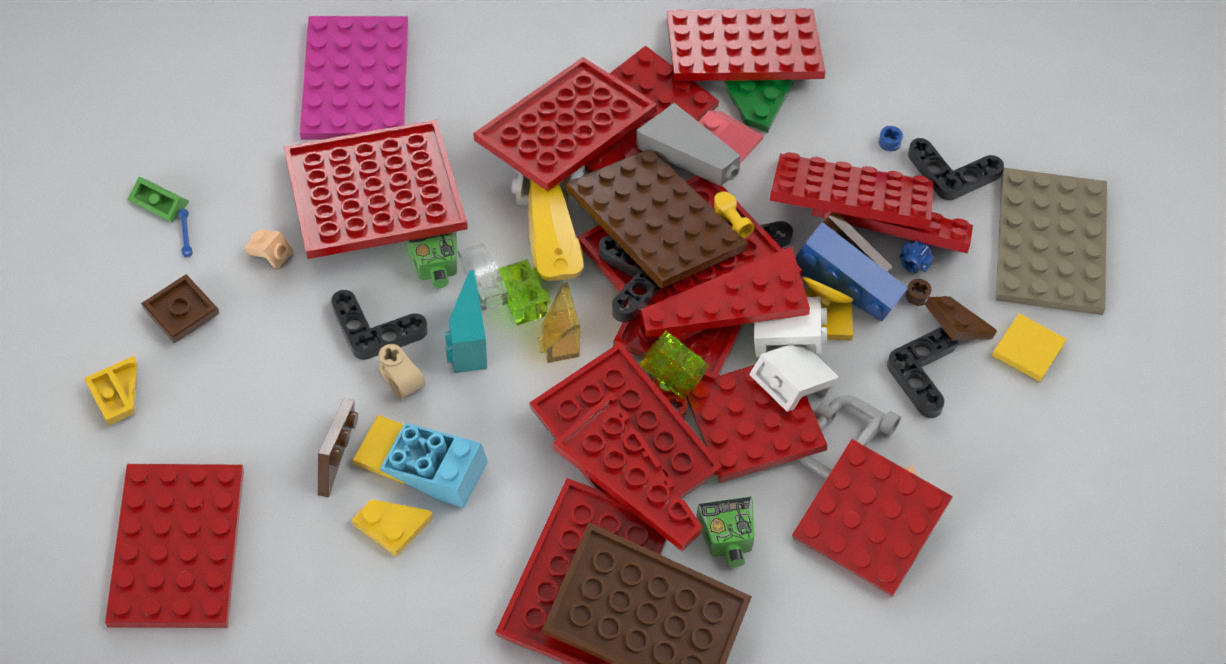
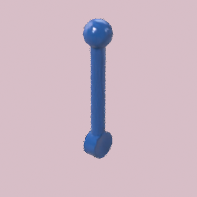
(186, 250)

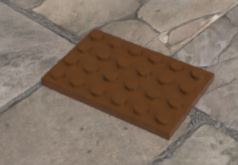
(656, 217)
(642, 606)

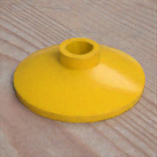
(826, 293)

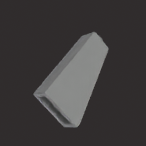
(689, 146)

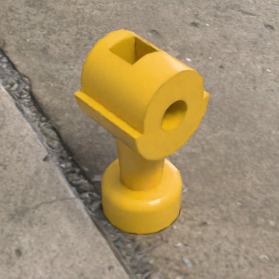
(725, 206)

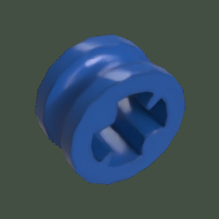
(893, 133)

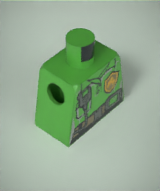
(434, 257)
(728, 528)

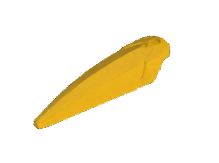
(554, 245)

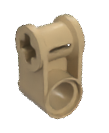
(399, 371)

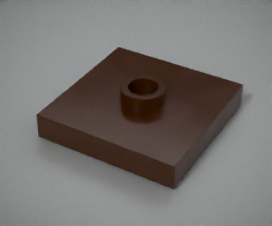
(180, 308)

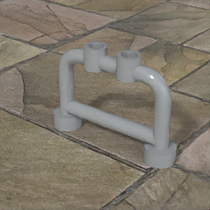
(826, 414)

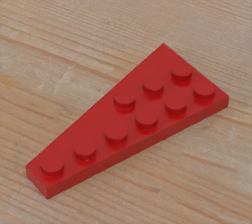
(749, 294)
(624, 466)

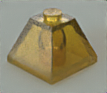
(560, 328)

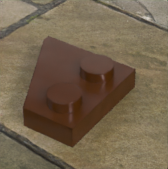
(958, 320)

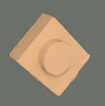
(270, 246)

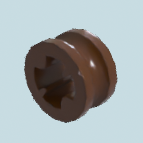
(921, 286)

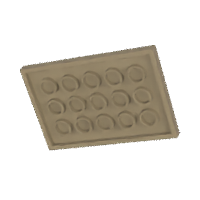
(1052, 241)

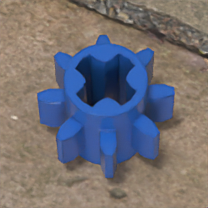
(916, 256)

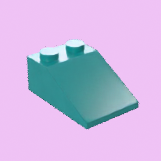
(466, 331)

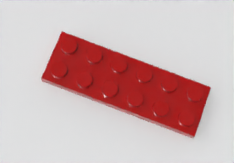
(943, 232)

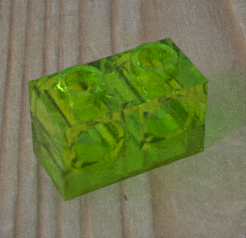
(524, 291)
(674, 364)

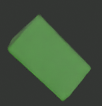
(157, 199)

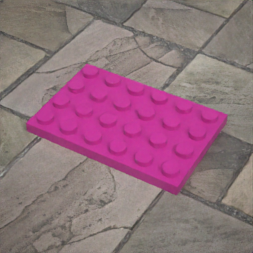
(353, 75)

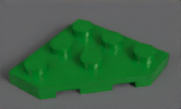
(758, 100)

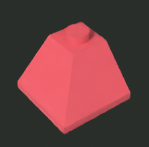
(732, 132)

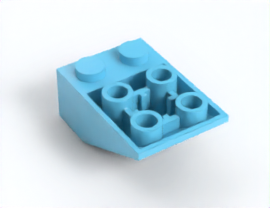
(436, 463)

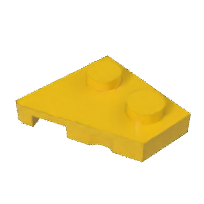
(115, 390)
(391, 524)

